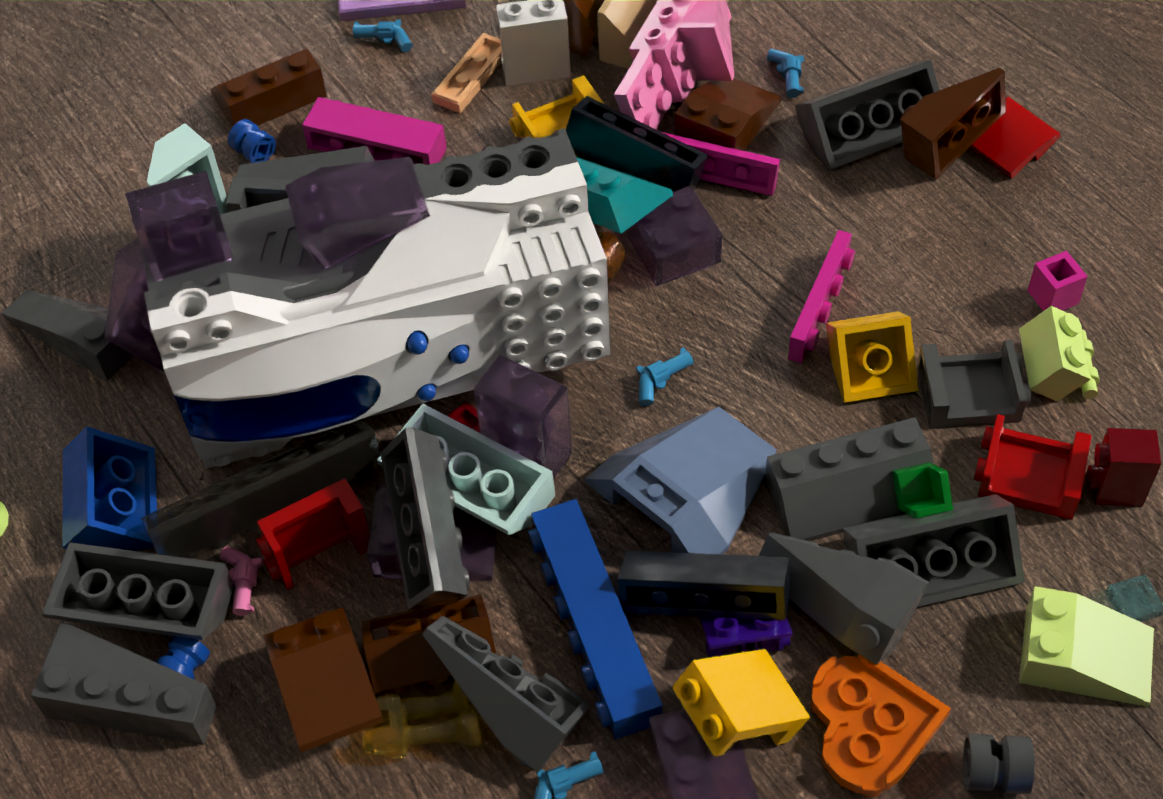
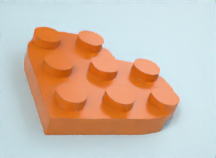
(873, 722)

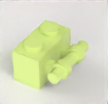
(1058, 355)

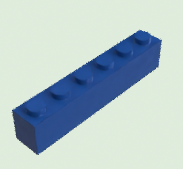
(595, 619)

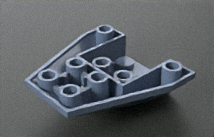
(690, 479)

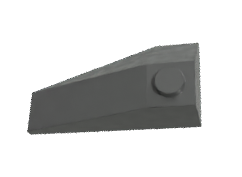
(70, 328)
(850, 595)

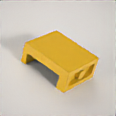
(552, 116)
(739, 700)

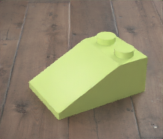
(1085, 648)

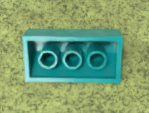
(619, 198)

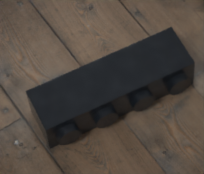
(633, 146)
(705, 585)

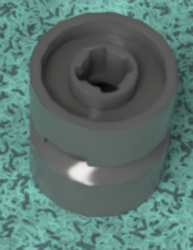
(998, 763)

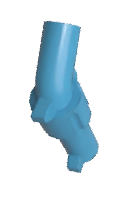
(384, 32)
(790, 68)
(658, 373)
(560, 779)

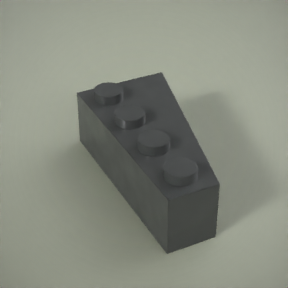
(119, 690)

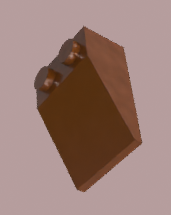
(725, 113)
(951, 121)
(322, 679)

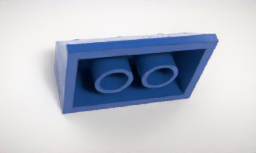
(107, 491)

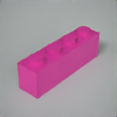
(341, 126)

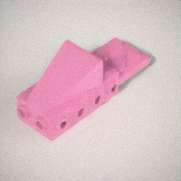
(672, 51)

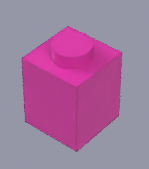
(1057, 282)

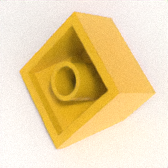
(873, 356)

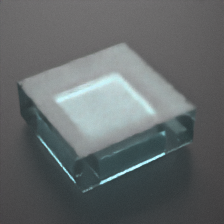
(1135, 598)

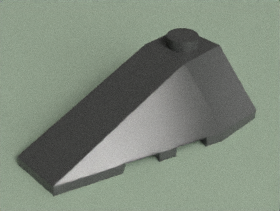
(522, 710)

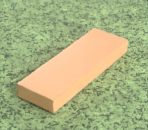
(469, 74)

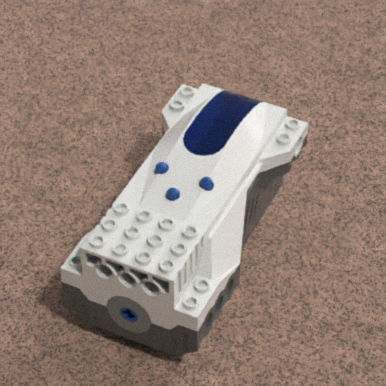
(293, 349)

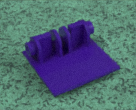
(726, 633)

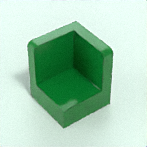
(922, 490)

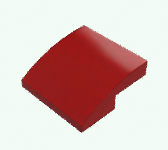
(1015, 139)

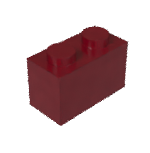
(1124, 467)

